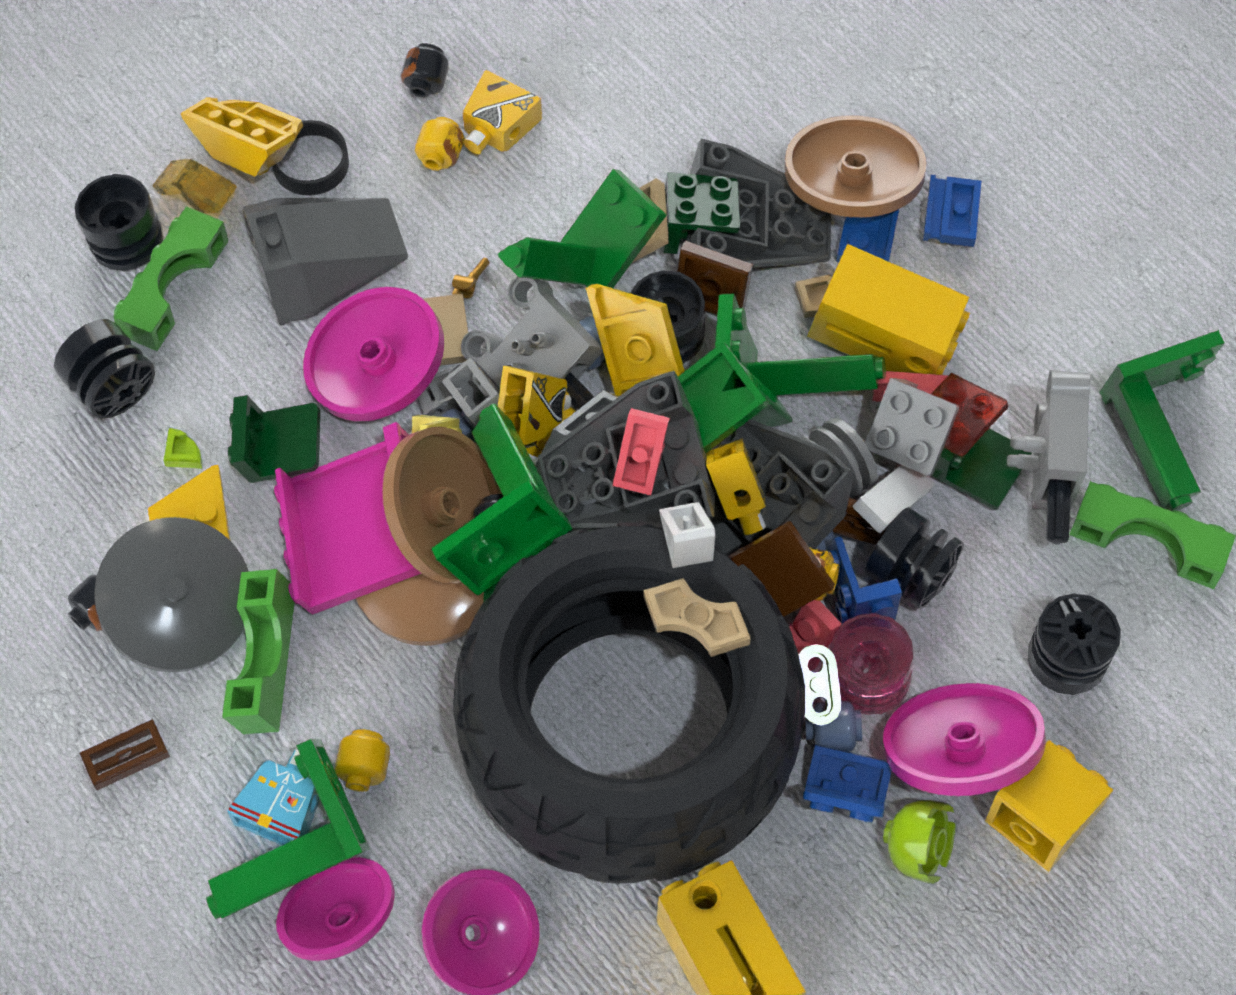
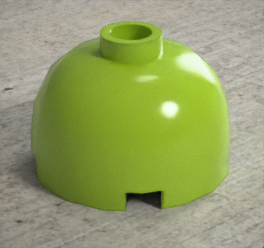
(921, 839)

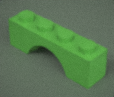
(191, 243)
(1196, 547)
(256, 695)

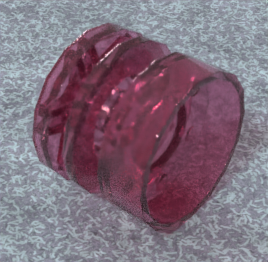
(873, 644)

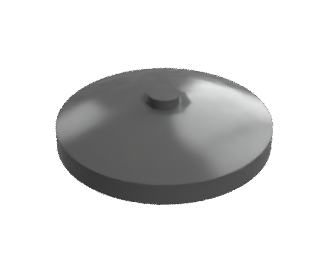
(170, 594)

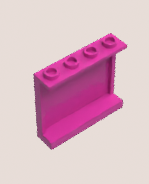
(340, 528)

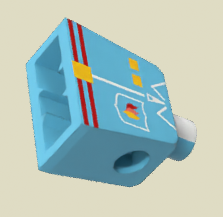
(276, 803)

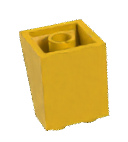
(1049, 805)

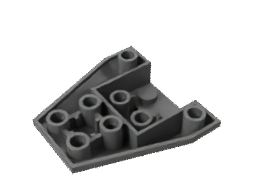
(773, 220)
(322, 249)
(584, 462)
(798, 484)

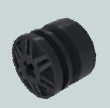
(118, 221)
(684, 306)
(104, 368)
(909, 555)
(1073, 644)

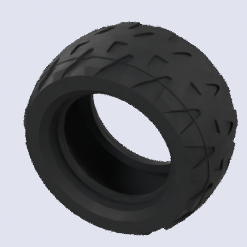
(607, 825)

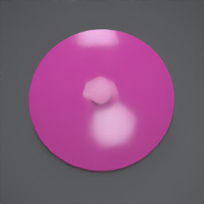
(373, 354)
(964, 739)

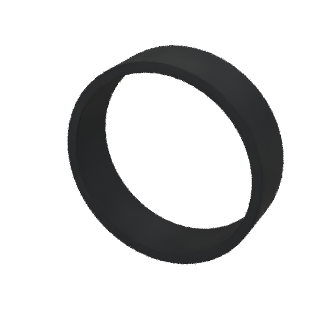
(323, 184)

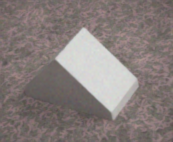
(688, 534)

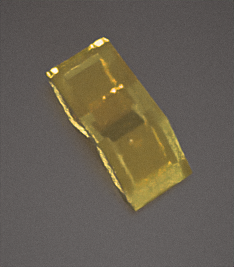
(196, 184)

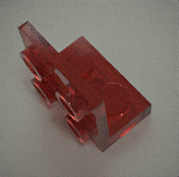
(976, 411)

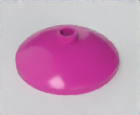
(336, 910)
(503, 932)

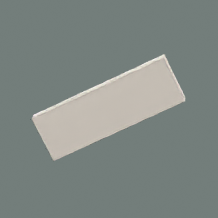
(892, 495)

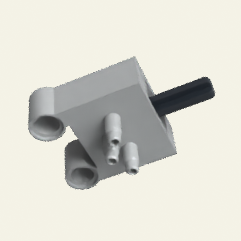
(543, 341)
(1058, 449)

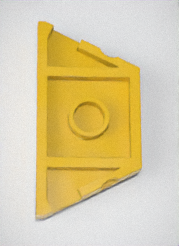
(633, 336)
(196, 500)

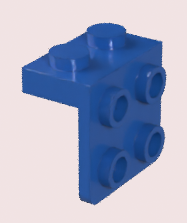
(852, 600)
(848, 783)

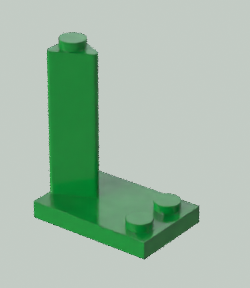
(598, 243)
(795, 375)
(728, 396)
(1133, 396)
(513, 526)
(302, 856)

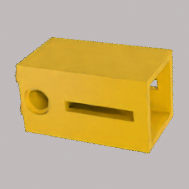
(889, 314)
(729, 943)

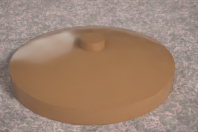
(855, 166)
(432, 492)
(422, 610)

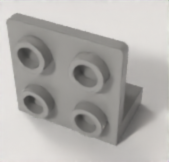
(911, 426)

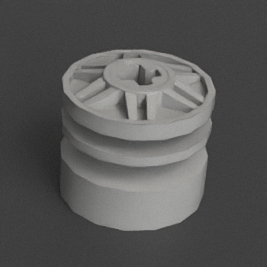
(850, 449)

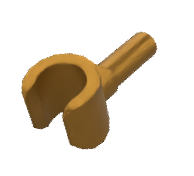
(466, 285)

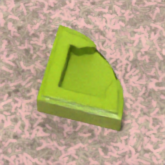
(181, 451)

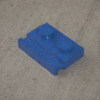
(952, 210)
(869, 234)

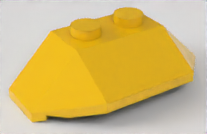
(242, 132)

